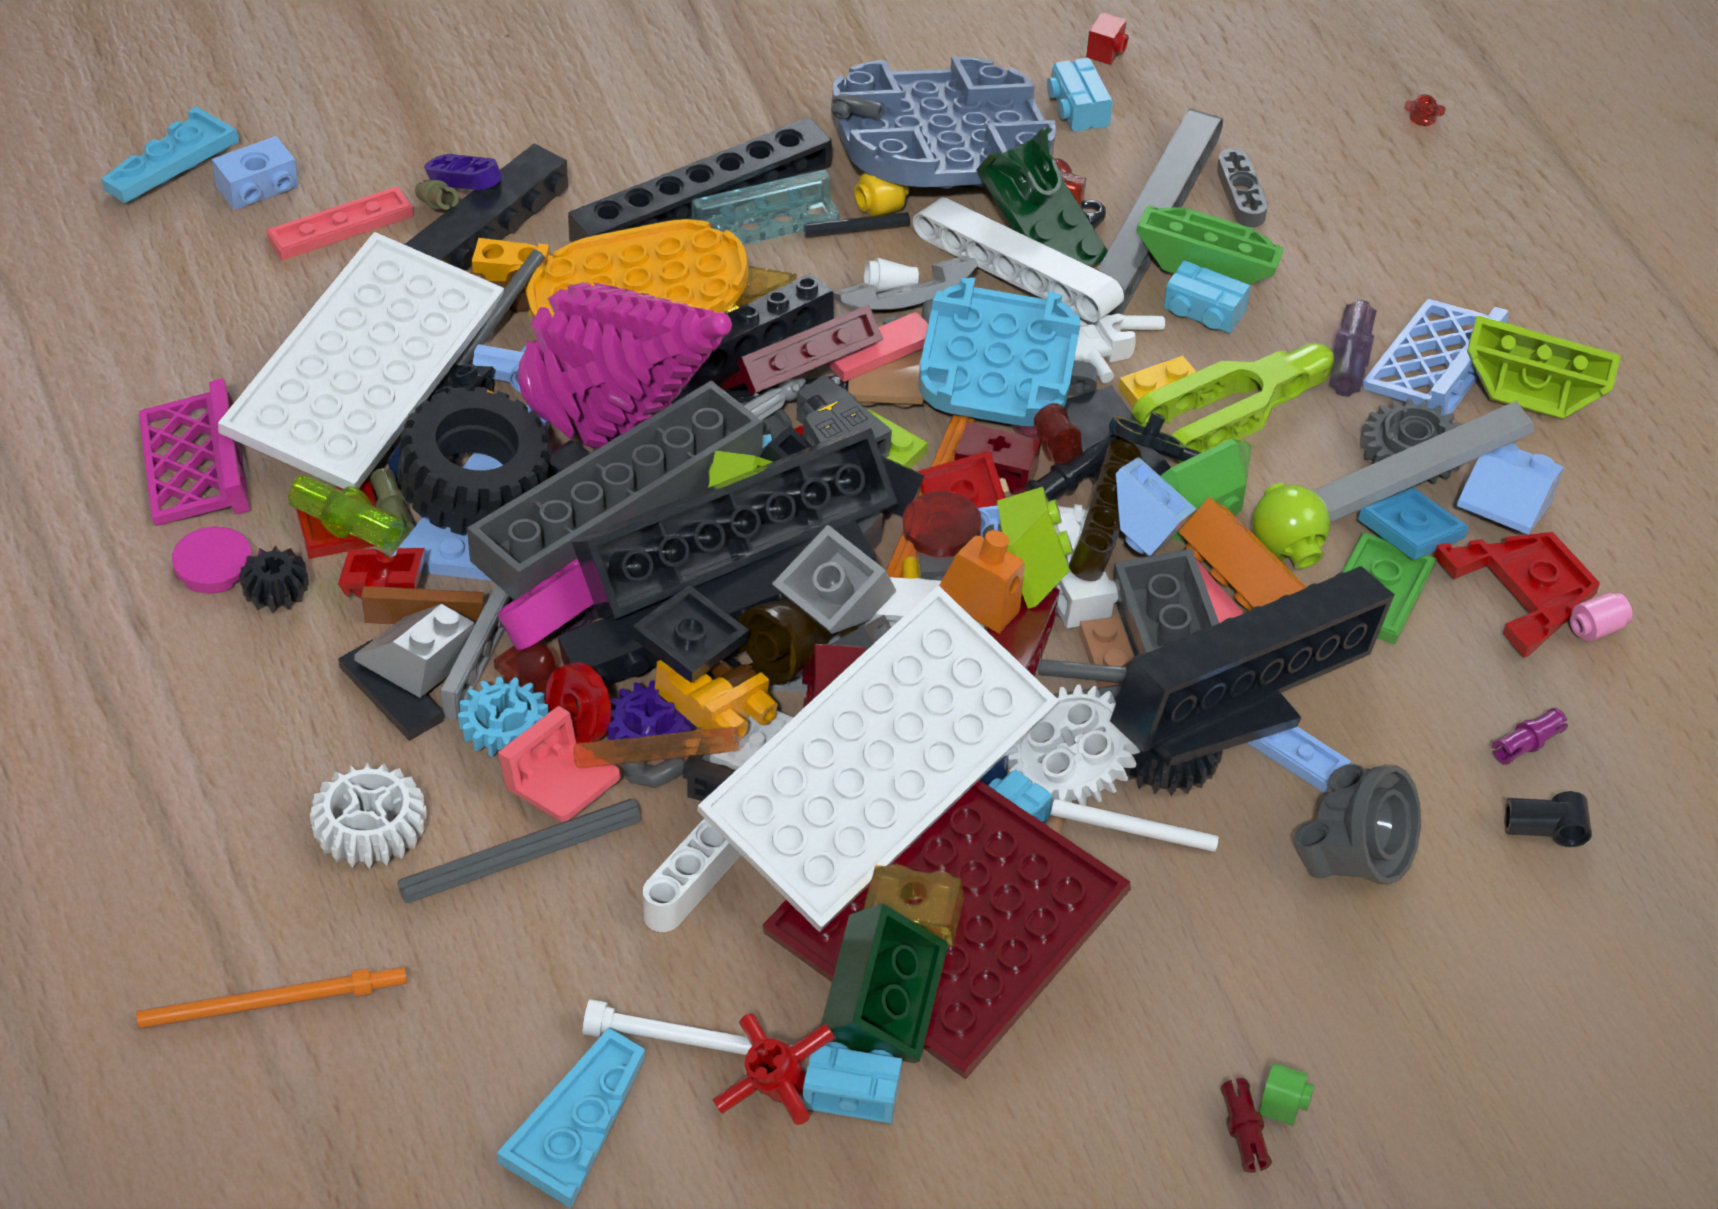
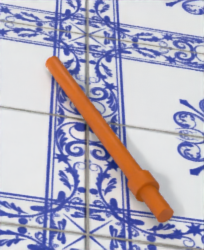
(360, 983)

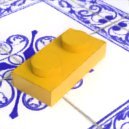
(1152, 378)

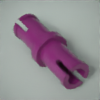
(1529, 736)

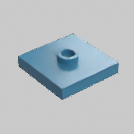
(1413, 523)

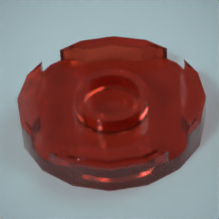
(941, 523)

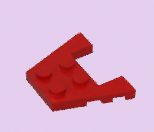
(1537, 572)

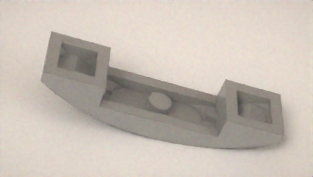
(945, 275)

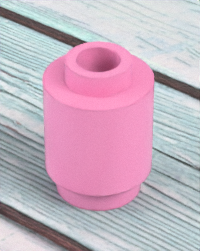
(1600, 616)

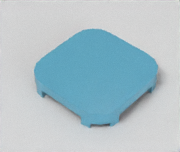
(997, 353)

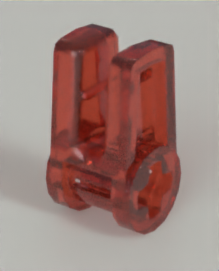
(1058, 436)

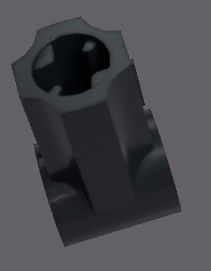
(1562, 817)

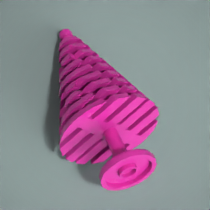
(613, 358)

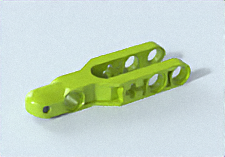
(1278, 374)

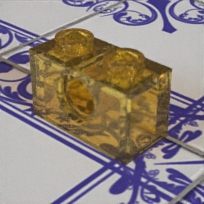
(940, 895)

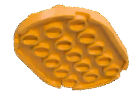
(662, 259)

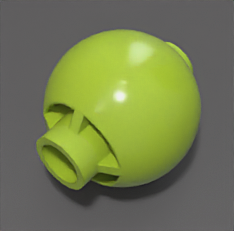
(1292, 523)

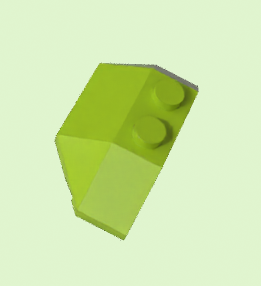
(1539, 369)

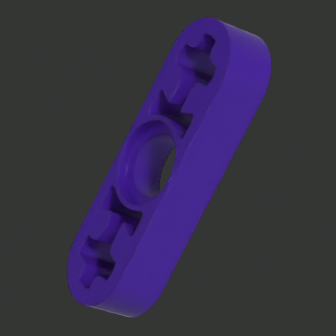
(464, 171)

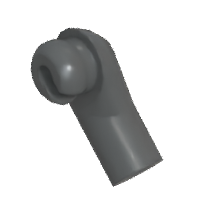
(857, 105)
(652, 775)

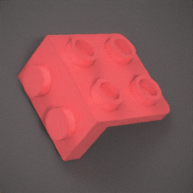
(543, 769)

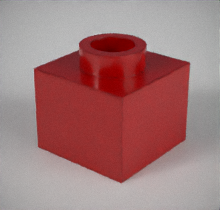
(1107, 38)

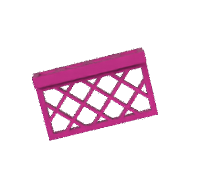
(226, 455)

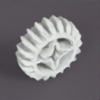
(368, 823)

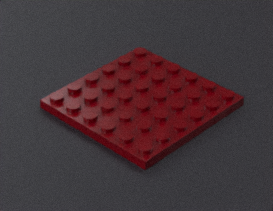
(1020, 922)

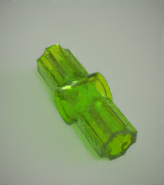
(346, 512)

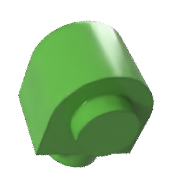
(1285, 1094)

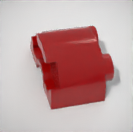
(375, 569)

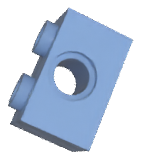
(255, 173)

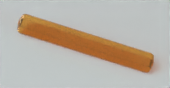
(656, 747)

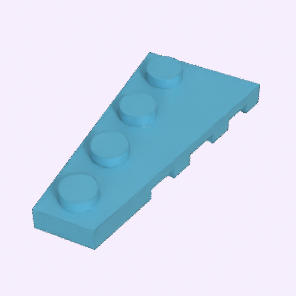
(165, 158)
(572, 1123)

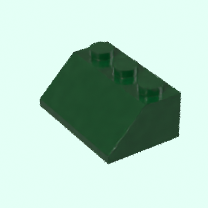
(884, 984)

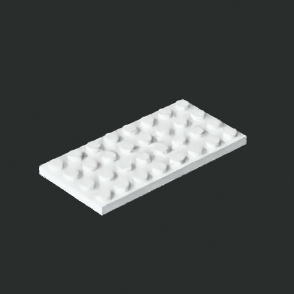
(361, 362)
(877, 757)

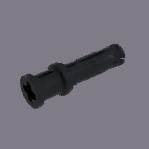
(1065, 476)

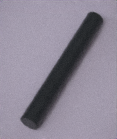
(856, 224)

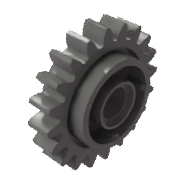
(1403, 428)

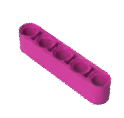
(546, 606)

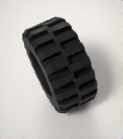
(477, 424)

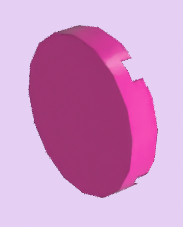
(210, 559)

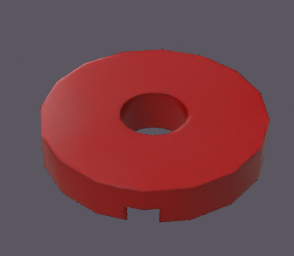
(586, 685)

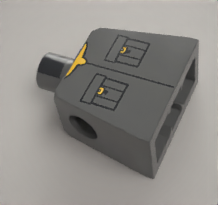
(844, 415)

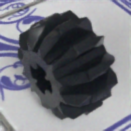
(274, 579)

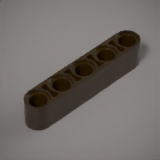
(1101, 518)

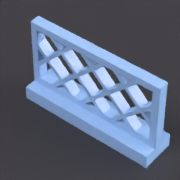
(1447, 385)

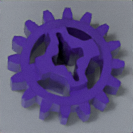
(644, 714)

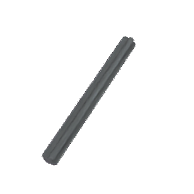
(519, 850)

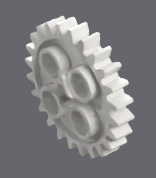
(1074, 748)

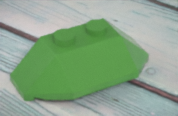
(1209, 242)
(1213, 474)

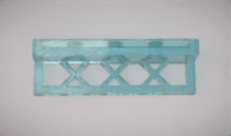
(764, 203)

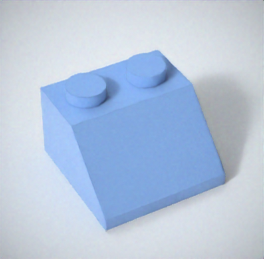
(1511, 487)
(1149, 507)

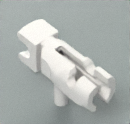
(1104, 341)

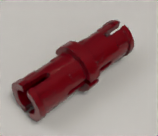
(1246, 1125)

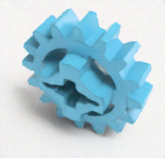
(499, 713)

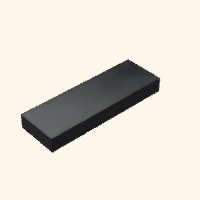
(405, 710)

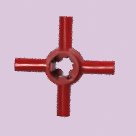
(774, 1069)

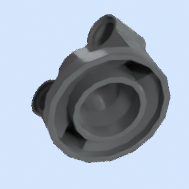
(1364, 826)

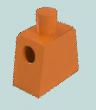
(986, 580)

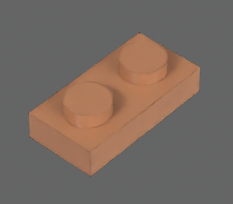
(1105, 644)

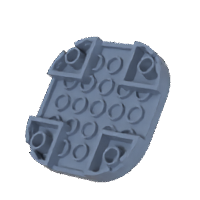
(937, 121)

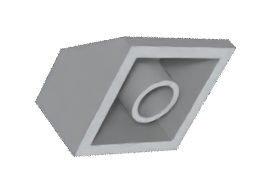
(835, 582)
(418, 648)

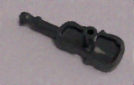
(1151, 436)

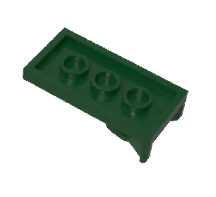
(1039, 201)

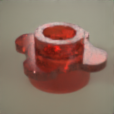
(1424, 110)

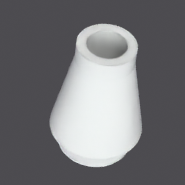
(889, 275)

